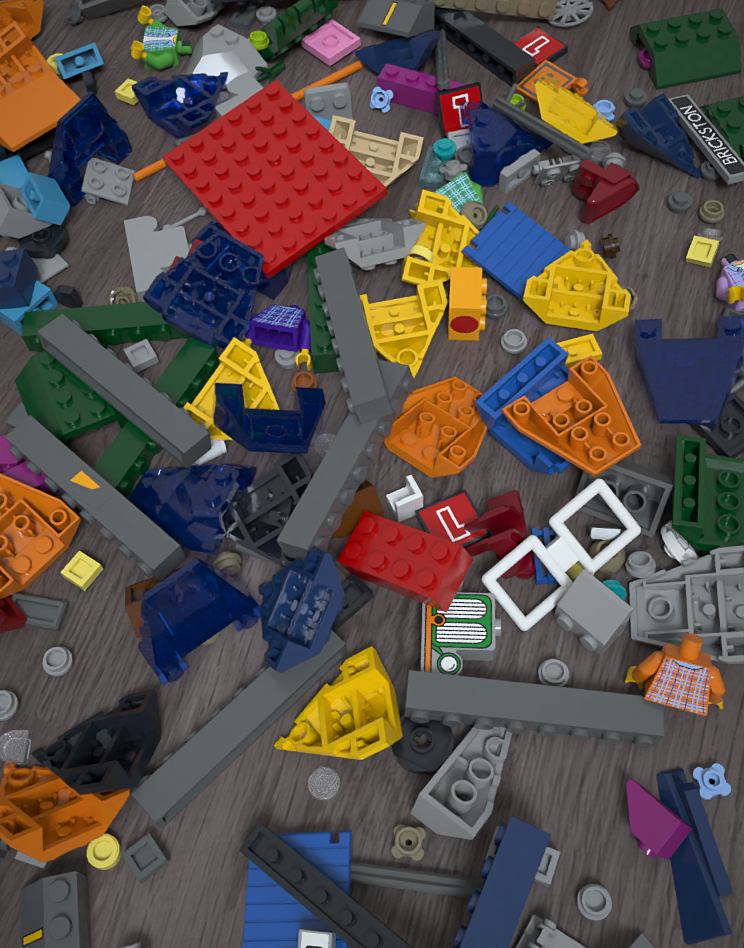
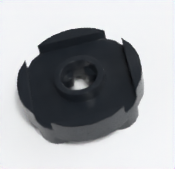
(45, 242)
(429, 758)

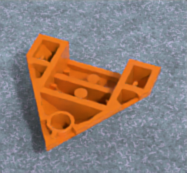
(18, 53)
(47, 816)

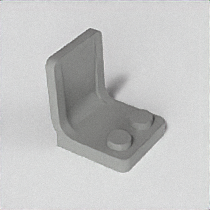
(329, 101)

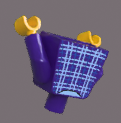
(282, 329)

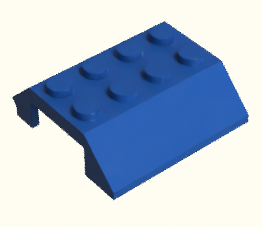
(533, 377)

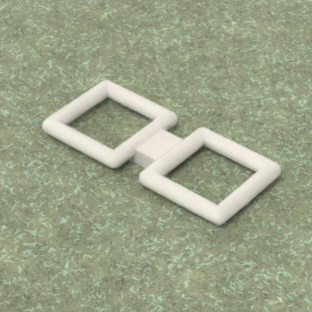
(561, 554)

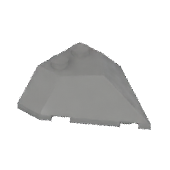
(225, 52)
(376, 240)

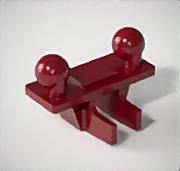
(509, 529)

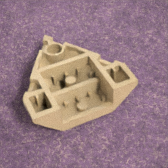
(381, 156)

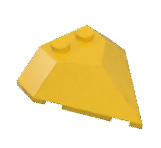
(572, 113)
(444, 236)
(578, 292)
(407, 324)
(237, 366)
(351, 715)

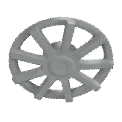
(571, 12)

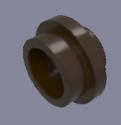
(611, 246)

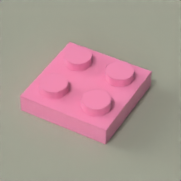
(331, 42)

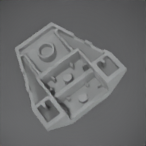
(695, 599)

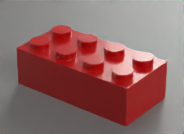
(406, 560)

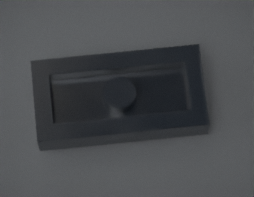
(355, 597)

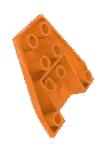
(26, 14)
(579, 419)
(439, 428)
(32, 533)

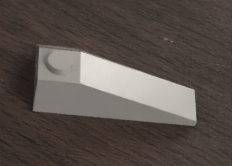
(190, 11)
(465, 786)

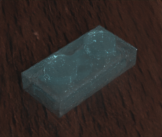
(430, 172)

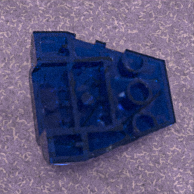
(210, 290)
(191, 501)

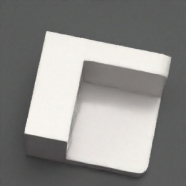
(405, 500)

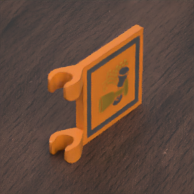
(551, 74)

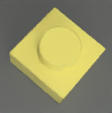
(126, 93)
(702, 251)
(82, 570)

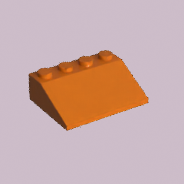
(32, 106)

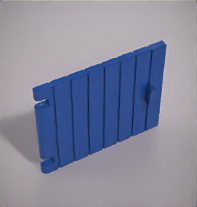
(514, 249)
(275, 915)

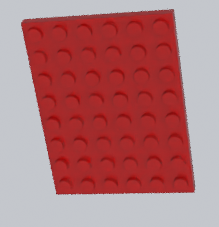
(274, 177)

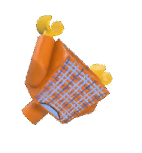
(680, 677)

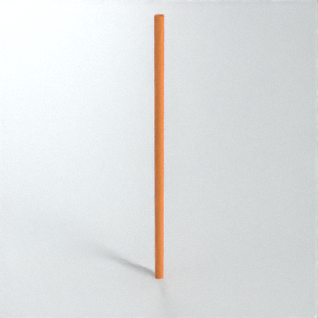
(298, 95)

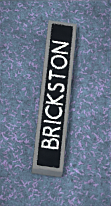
(709, 139)

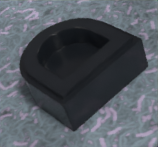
(90, 82)
(68, 296)

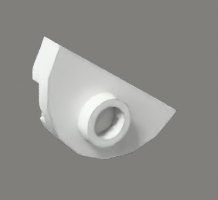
(676, 545)

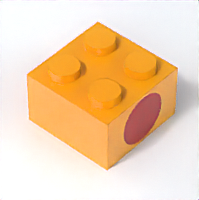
(466, 303)

